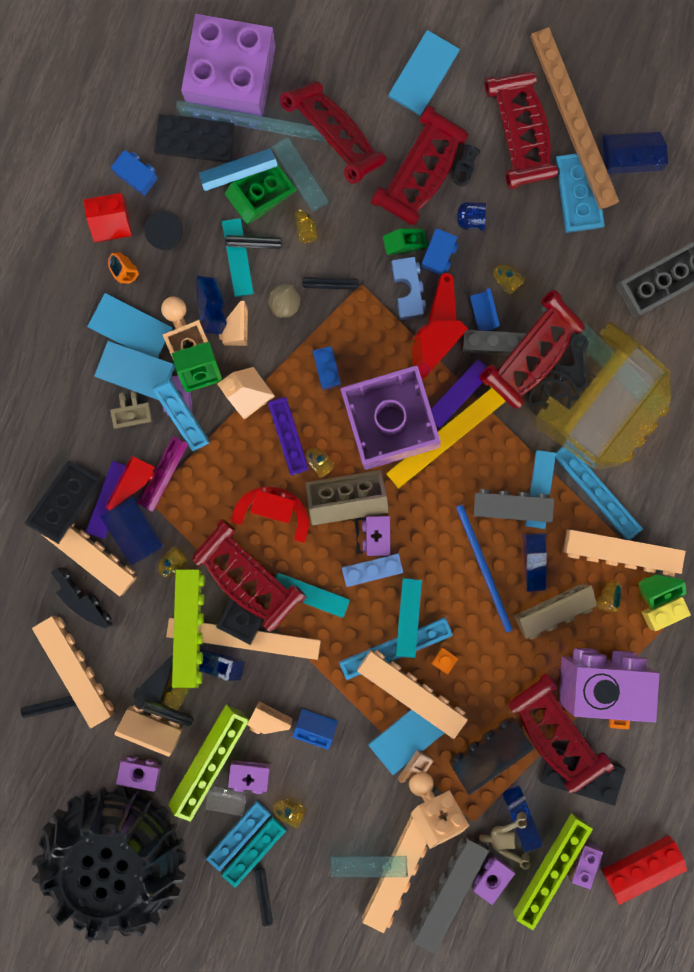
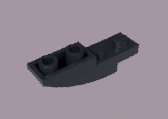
(86, 606)

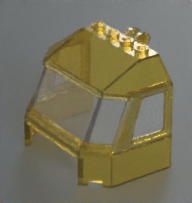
(614, 408)

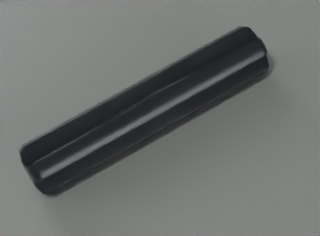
(253, 242)
(330, 283)
(48, 706)
(167, 713)
(263, 896)

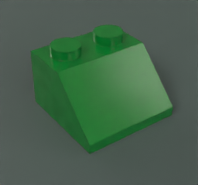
(196, 366)

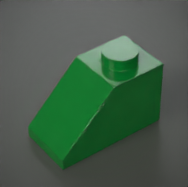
(405, 241)
(661, 589)

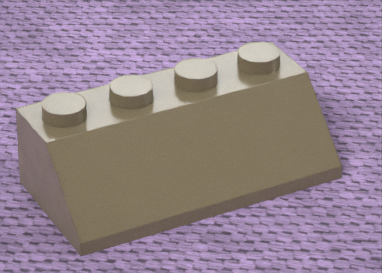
(346, 497)
(556, 610)

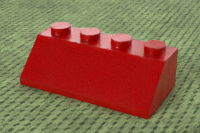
(644, 869)

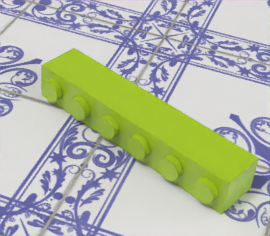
(187, 629)
(208, 763)
(552, 871)

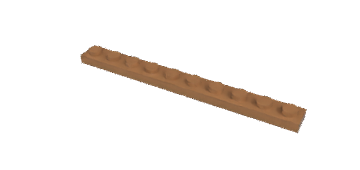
(574, 118)

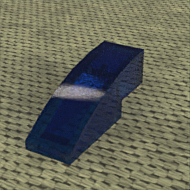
(210, 305)
(516, 803)

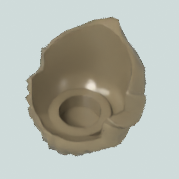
(284, 301)

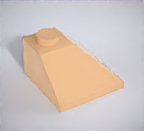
(237, 326)
(246, 391)
(268, 720)

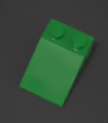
(259, 193)

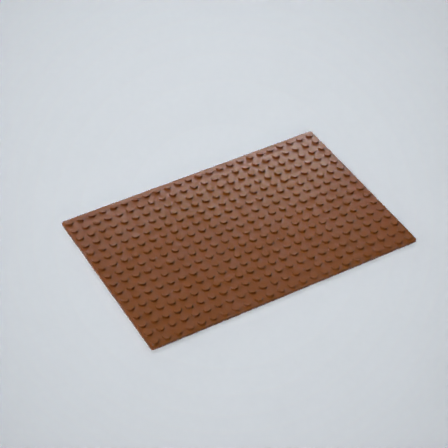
(423, 531)

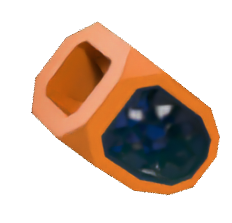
(122, 268)

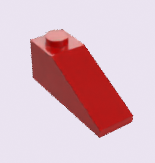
(132, 479)

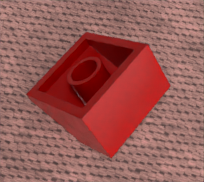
(107, 217)

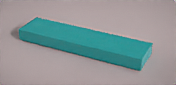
(238, 260)
(317, 597)
(408, 618)
(253, 852)

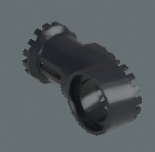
(466, 165)

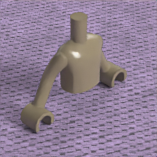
(505, 838)

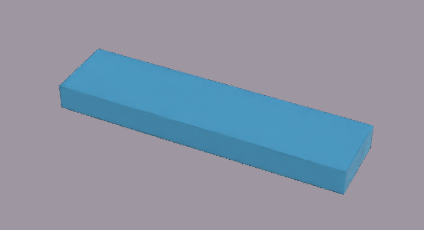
(180, 414)
(541, 479)
(238, 835)

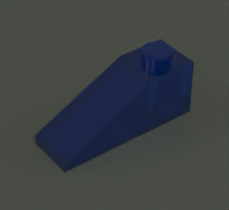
(535, 561)
(221, 666)

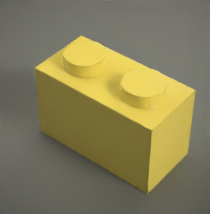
(666, 614)

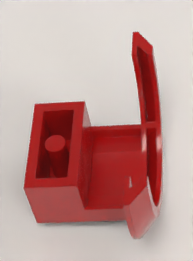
(273, 504)

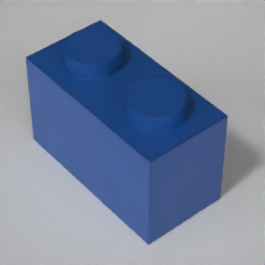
(134, 172)
(439, 252)
(326, 368)

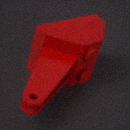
(442, 329)

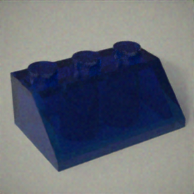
(635, 152)
(132, 531)

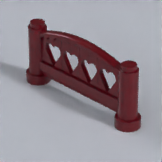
(505, 90)
(435, 128)
(358, 163)
(503, 379)
(282, 599)
(588, 766)

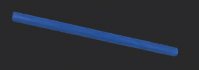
(484, 568)

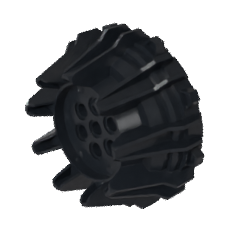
(134, 834)

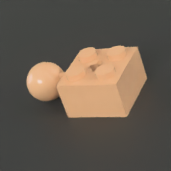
(175, 310)
(438, 816)

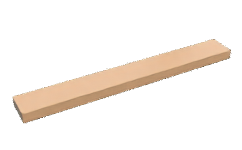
(263, 641)

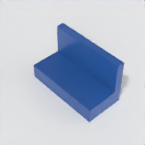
(484, 311)
(315, 729)

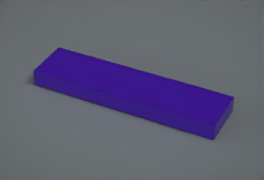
(457, 394)
(288, 436)
(96, 525)

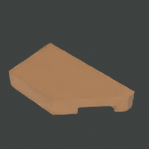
(418, 764)

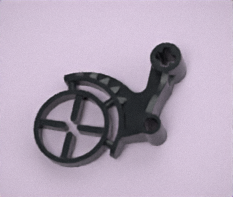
(576, 375)

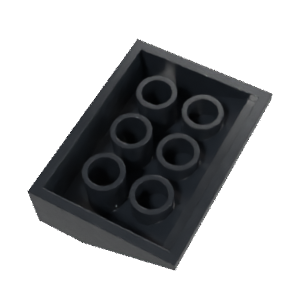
(491, 755)

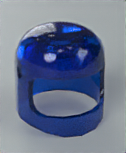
(472, 215)

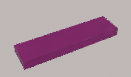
(163, 473)

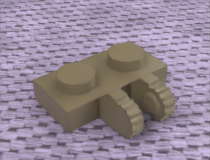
(130, 415)

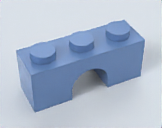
(406, 271)
(372, 569)

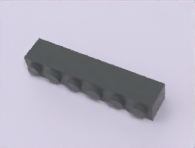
(450, 893)

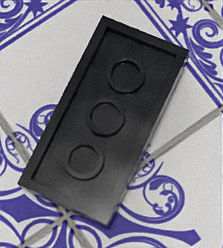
(194, 138)
(63, 502)
(603, 788)

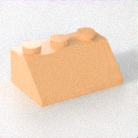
(149, 730)

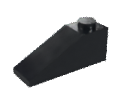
(155, 686)

